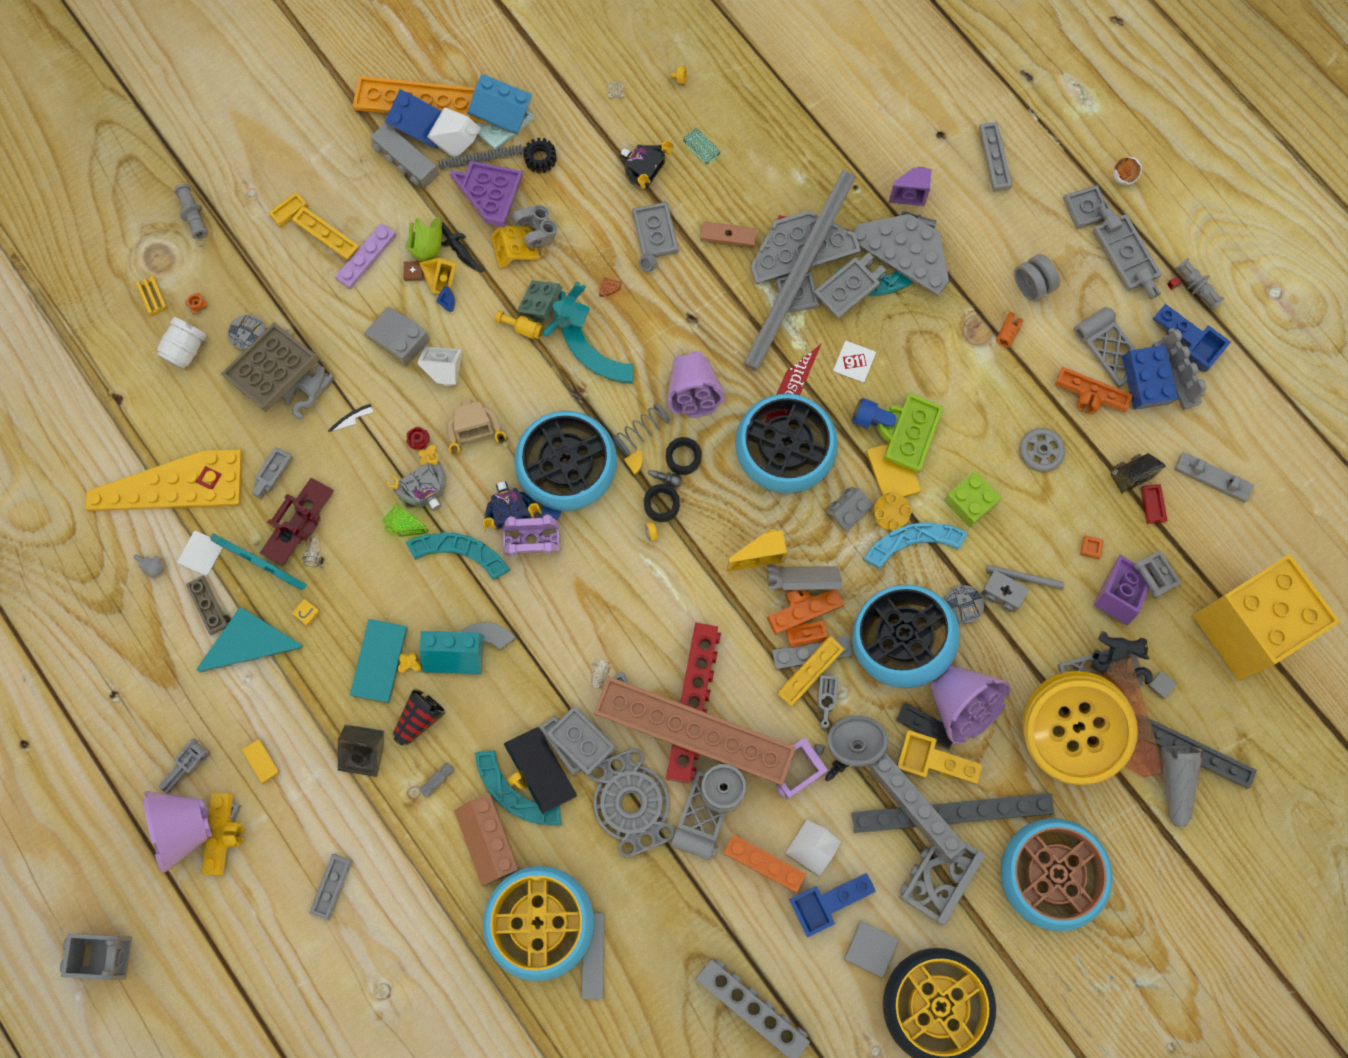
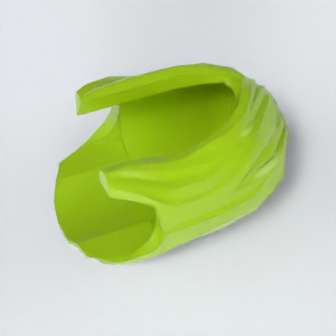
(425, 242)

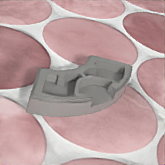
(493, 634)

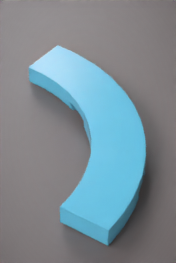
(914, 534)

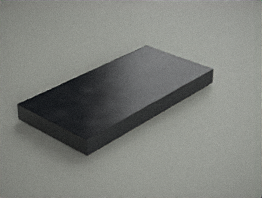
(540, 770)

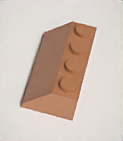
(486, 839)

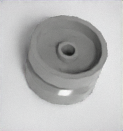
(1036, 277)
(716, 778)

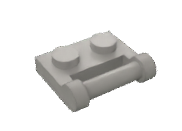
(1161, 571)

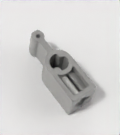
(832, 683)

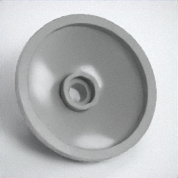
(856, 733)

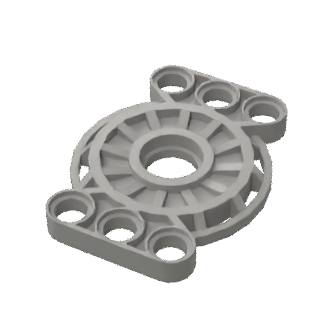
(640, 822)

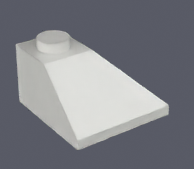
(453, 132)
(441, 364)

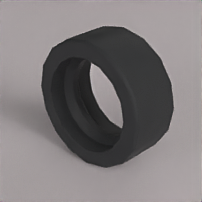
(683, 470)
(661, 488)

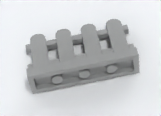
(1187, 384)

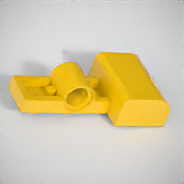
(919, 756)

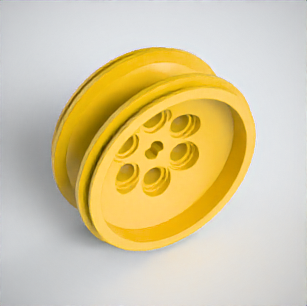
(1086, 762)

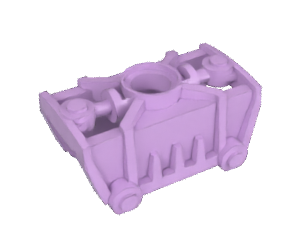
(529, 527)

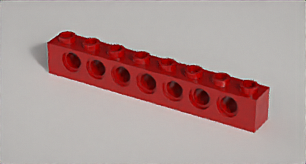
(701, 633)

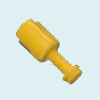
(523, 325)

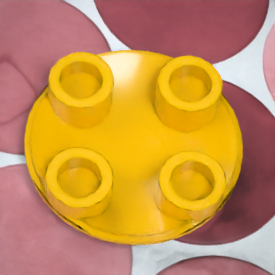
(892, 511)

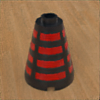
(417, 717)

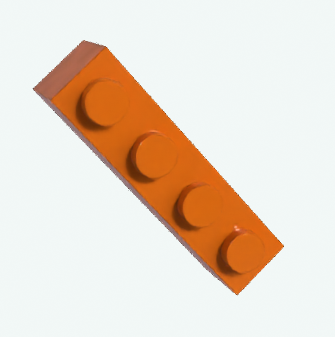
(764, 864)

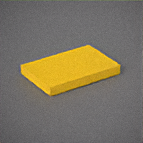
(890, 476)

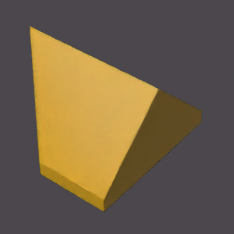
(438, 273)

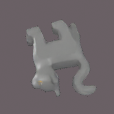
(311, 386)

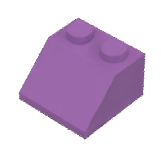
(912, 187)

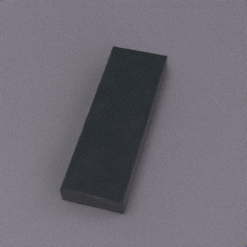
(923, 724)

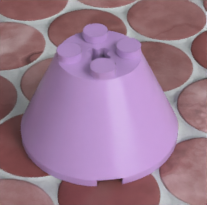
(968, 702)
(175, 826)

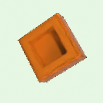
(1091, 547)

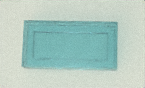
(701, 146)

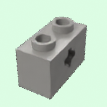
(1014, 590)

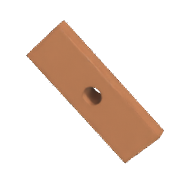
(717, 233)

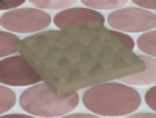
(270, 367)

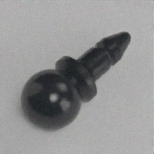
(837, 767)

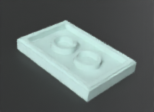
(497, 136)

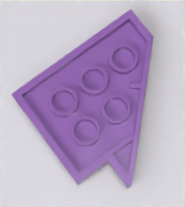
(489, 190)

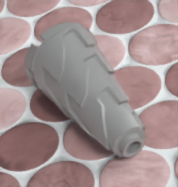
(1181, 779)

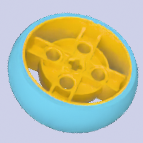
(552, 937)

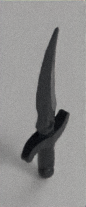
(459, 248)

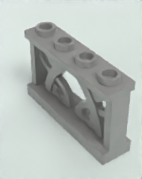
(944, 905)

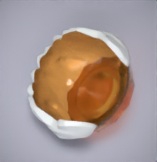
(1127, 170)

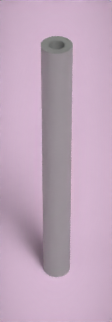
(1026, 577)

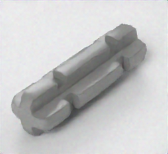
(436, 779)

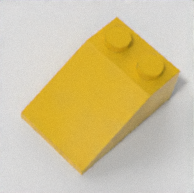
(764, 550)

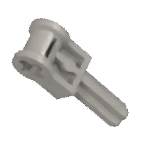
(187, 761)

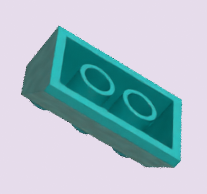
(451, 652)

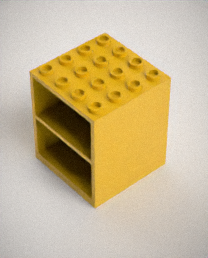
(1266, 618)

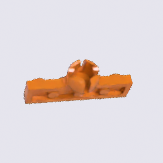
(1092, 392)
(804, 608)

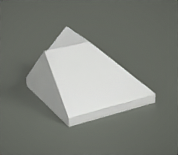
(813, 847)

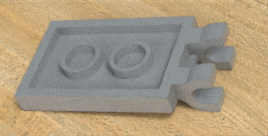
(849, 285)
(804, 578)

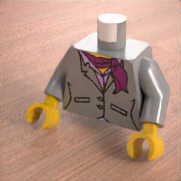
(422, 485)

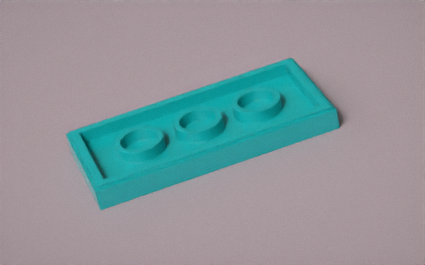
(378, 661)

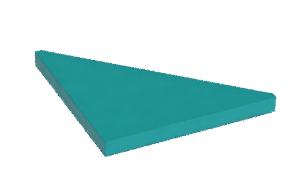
(246, 640)

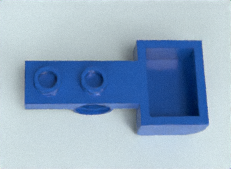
(1203, 345)
(816, 909)

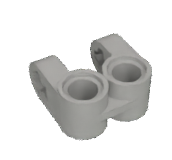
(538, 220)

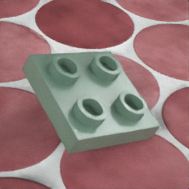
(539, 300)

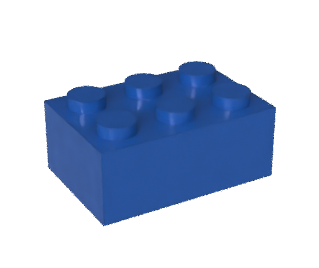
(1150, 377)

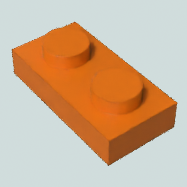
(807, 634)

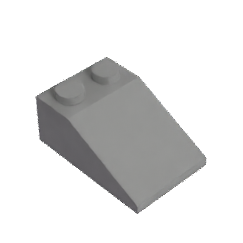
(398, 335)

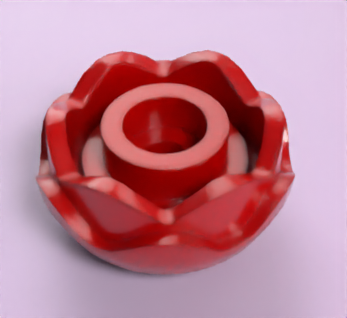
(415, 433)

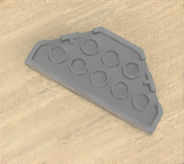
(787, 239)
(907, 248)

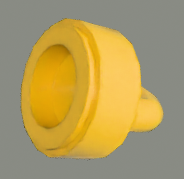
(681, 74)
(514, 779)

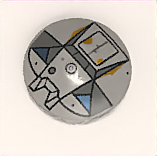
(245, 331)
(965, 603)

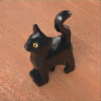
(1119, 649)

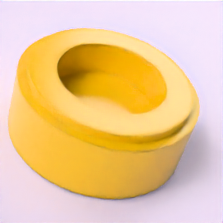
(651, 531)

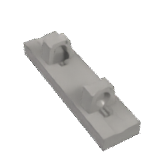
(1214, 477)

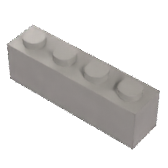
(404, 156)

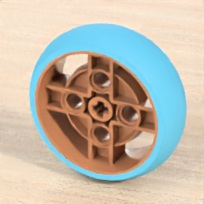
(1086, 848)

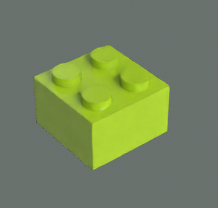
(972, 499)

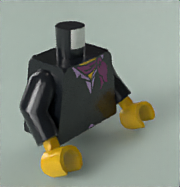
(645, 162)

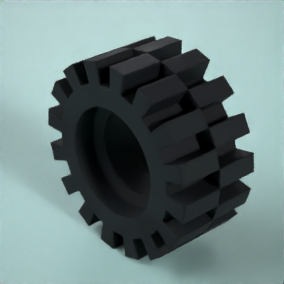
(542, 164)

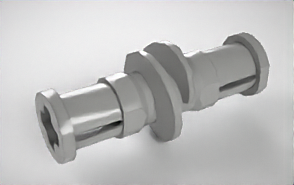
(191, 211)
(1199, 283)

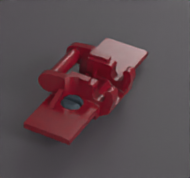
(302, 524)

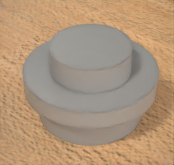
(648, 262)

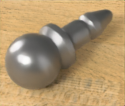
(672, 480)

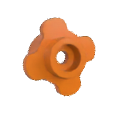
(192, 299)

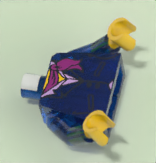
(508, 504)

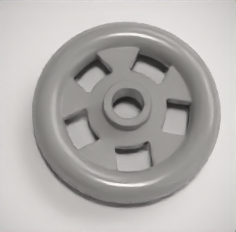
(1050, 436)

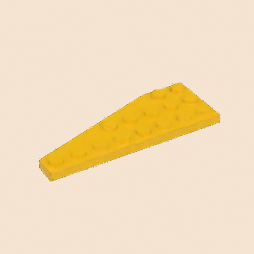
(175, 485)

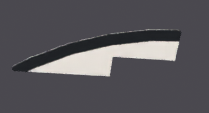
(349, 419)

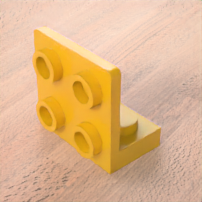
(510, 245)

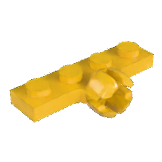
(223, 834)

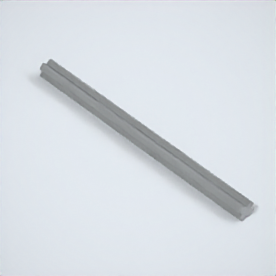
(799, 270)

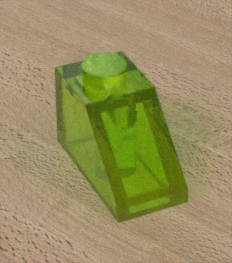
(403, 523)

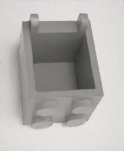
(107, 959)

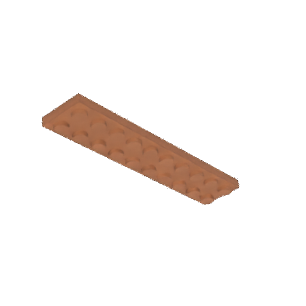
(694, 730)

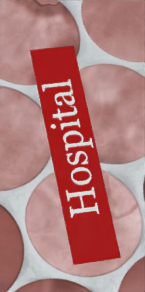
(795, 380)

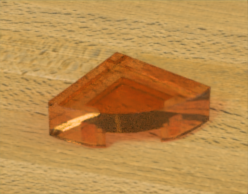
(609, 287)

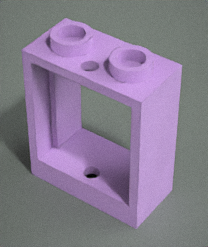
(816, 763)

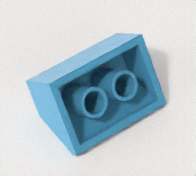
(499, 103)

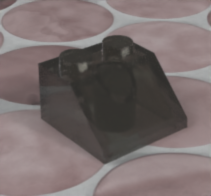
(1136, 471)
(360, 750)

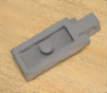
(271, 472)

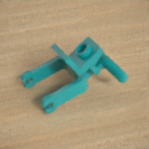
(567, 311)

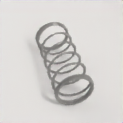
(622, 446)

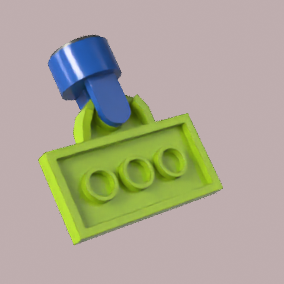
(905, 428)

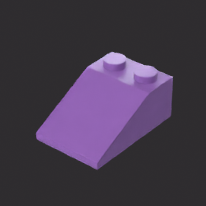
(1122, 591)

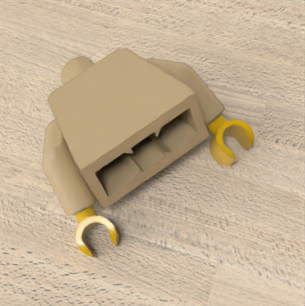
(472, 422)

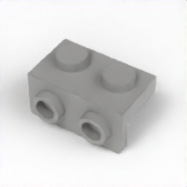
(849, 507)

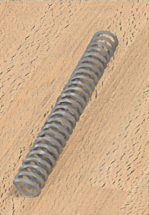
(483, 156)

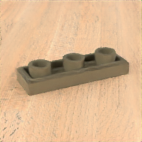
(212, 614)

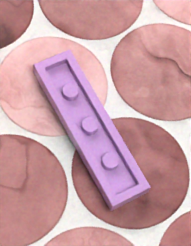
(365, 256)

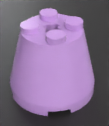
(694, 386)

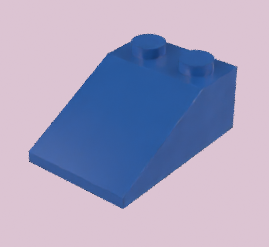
(413, 117)

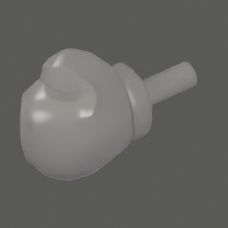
(150, 566)

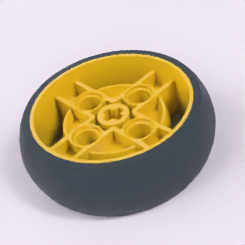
(936, 1027)

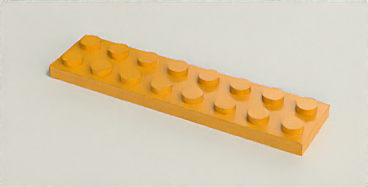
(379, 95)

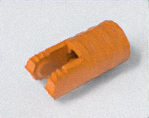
(1009, 331)

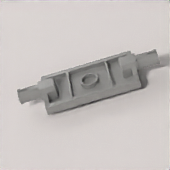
(1127, 251)

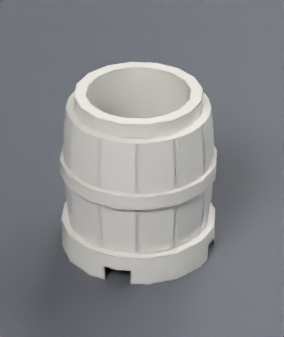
(180, 343)

